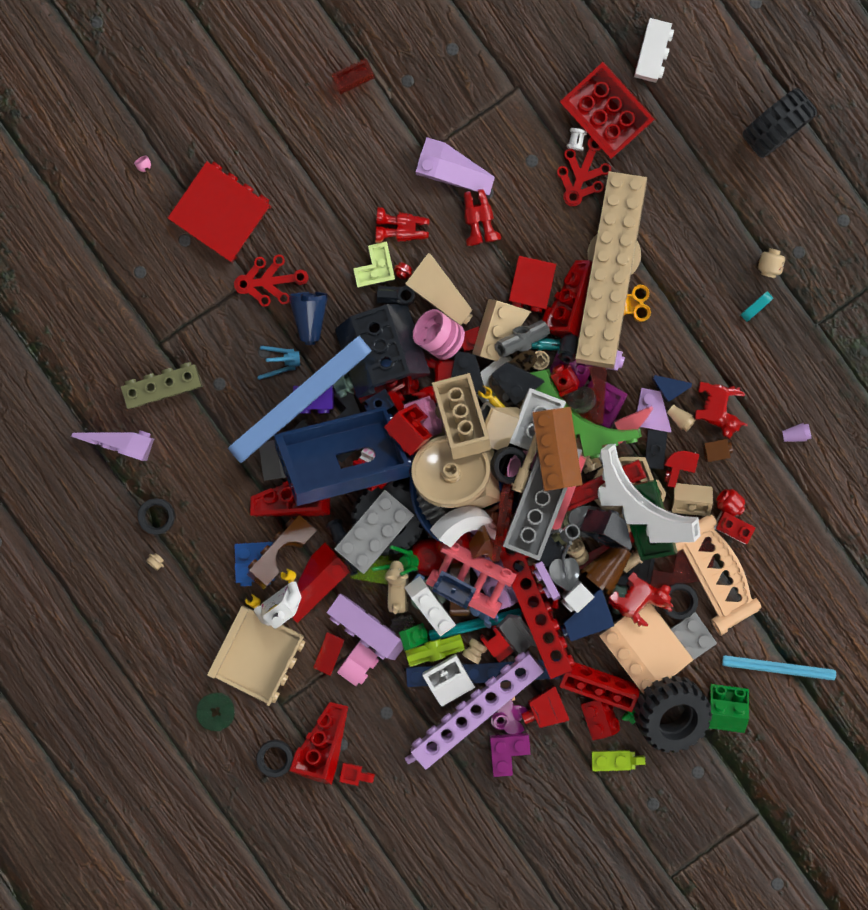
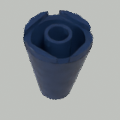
(308, 314)

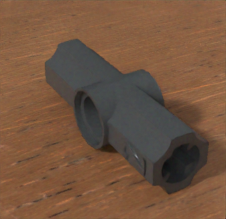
(522, 338)

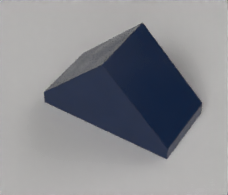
(670, 387)

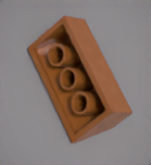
(556, 448)

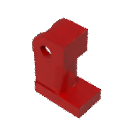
(497, 645)

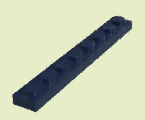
(477, 672)

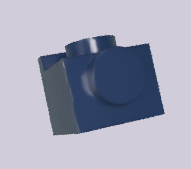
(384, 397)

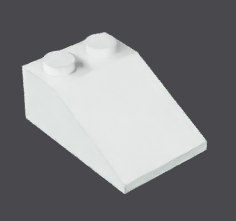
(533, 402)

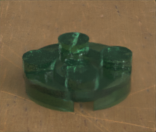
(226, 709)

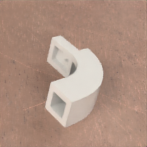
(462, 520)

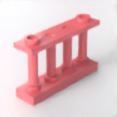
(479, 601)

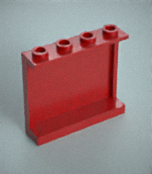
(219, 211)

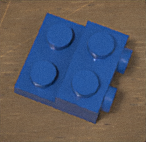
(244, 555)

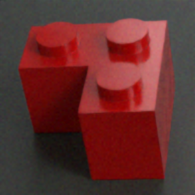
(408, 429)

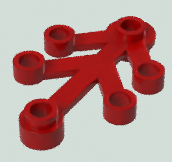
(581, 175)
(267, 281)

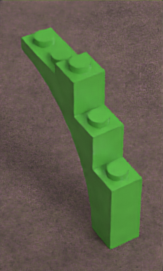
(592, 436)

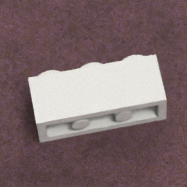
(654, 50)
(577, 597)
(430, 606)

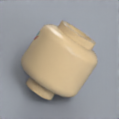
(771, 263)

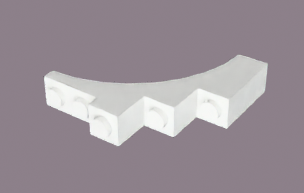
(619, 491)

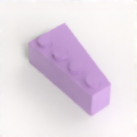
(365, 627)

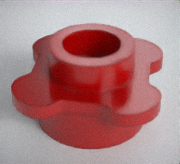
(403, 271)

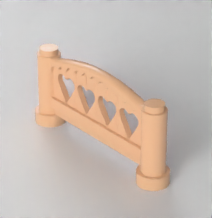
(728, 612)

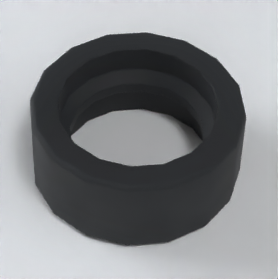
(496, 459)
(142, 520)
(693, 606)
(260, 758)

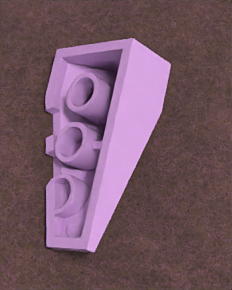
(447, 165)
(129, 444)

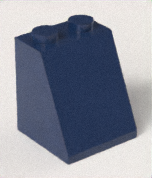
(589, 620)

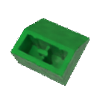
(729, 708)

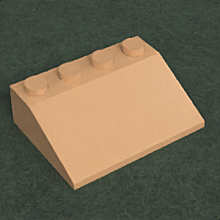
(646, 651)

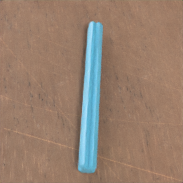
(777, 667)

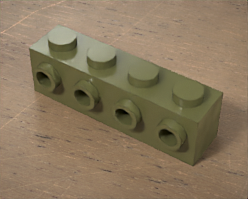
(161, 386)

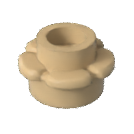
(155, 561)

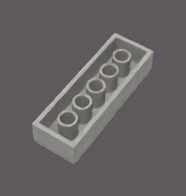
(534, 516)

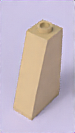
(437, 289)

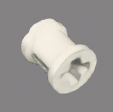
(576, 139)

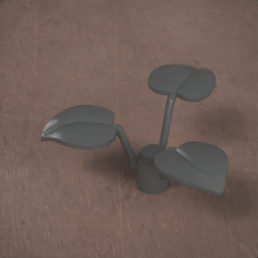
(566, 571)

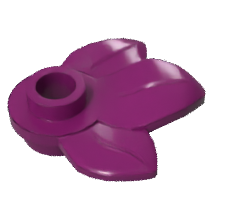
(511, 716)

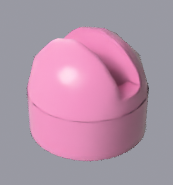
(142, 163)

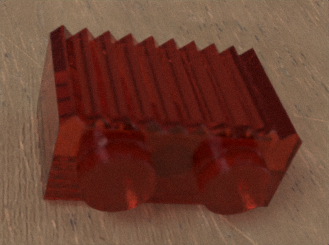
(353, 76)

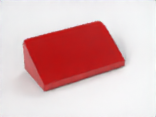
(329, 653)

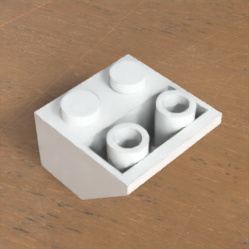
(448, 680)

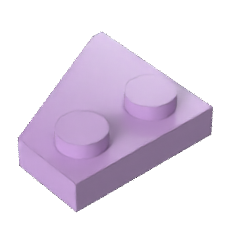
(658, 417)
(542, 574)

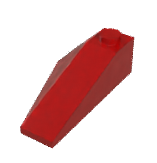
(568, 308)
(319, 577)
(321, 750)

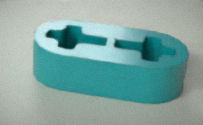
(754, 308)

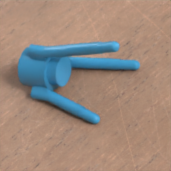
(291, 359)

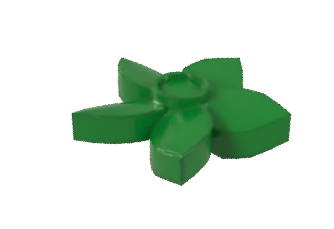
(629, 716)

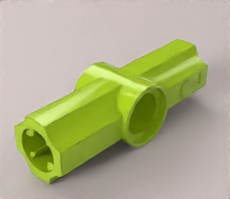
(435, 650)

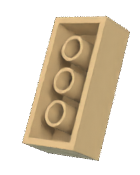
(461, 416)

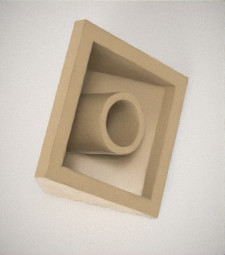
(501, 425)

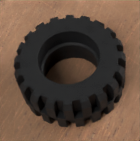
(779, 122)
(402, 493)
(686, 728)

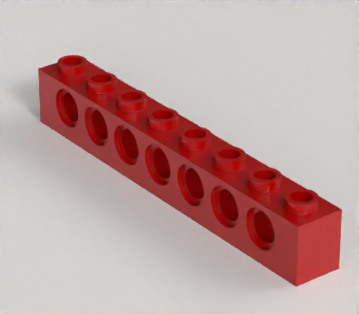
(554, 668)

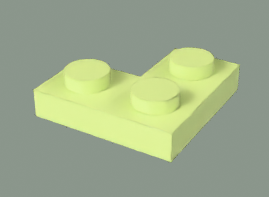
(381, 267)

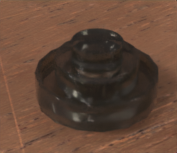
(582, 400)

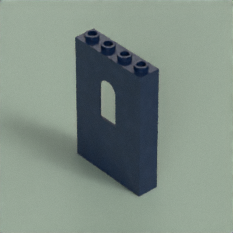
(312, 464)

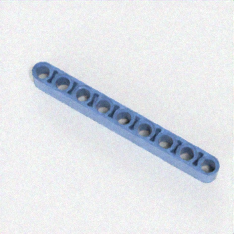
(299, 399)

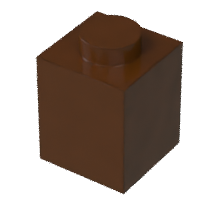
(717, 450)

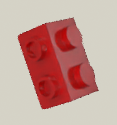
(600, 719)

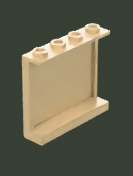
(256, 656)

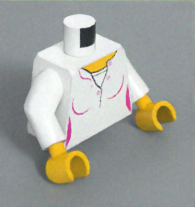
(279, 606)

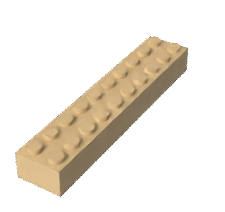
(611, 270)

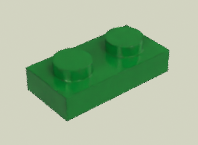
(413, 636)

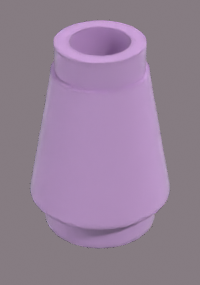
(797, 433)

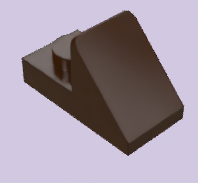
(482, 544)

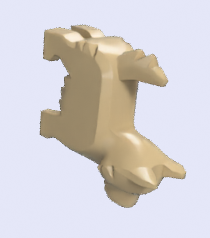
(396, 592)

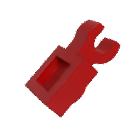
(353, 774)

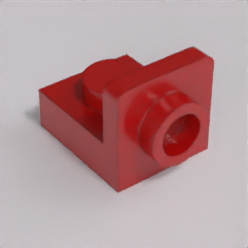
(470, 339)
(396, 397)

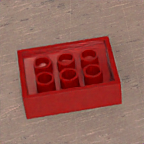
(607, 110)

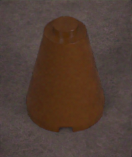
(607, 568)

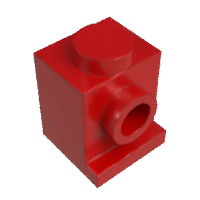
(566, 372)

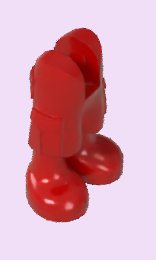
(479, 213)
(405, 229)

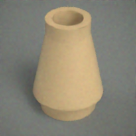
(682, 418)

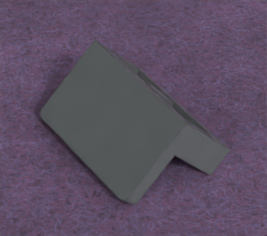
(516, 633)

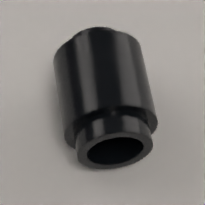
(568, 348)

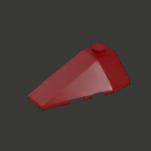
(281, 502)

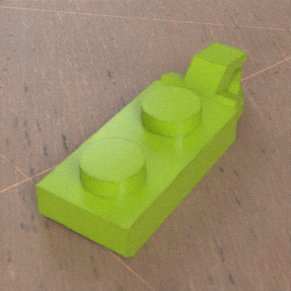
(615, 760)

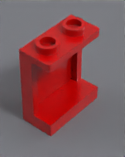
(532, 284)

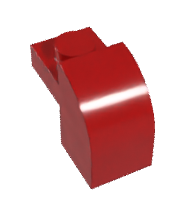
(679, 461)

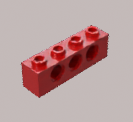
(601, 687)

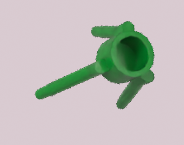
(409, 561)

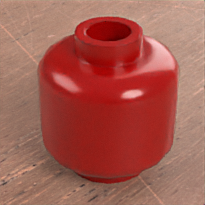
(731, 502)

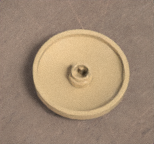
(446, 480)

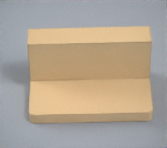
(692, 499)

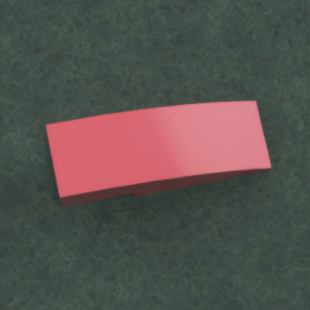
(633, 420)

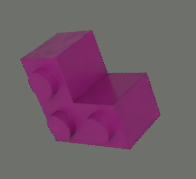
(504, 747)

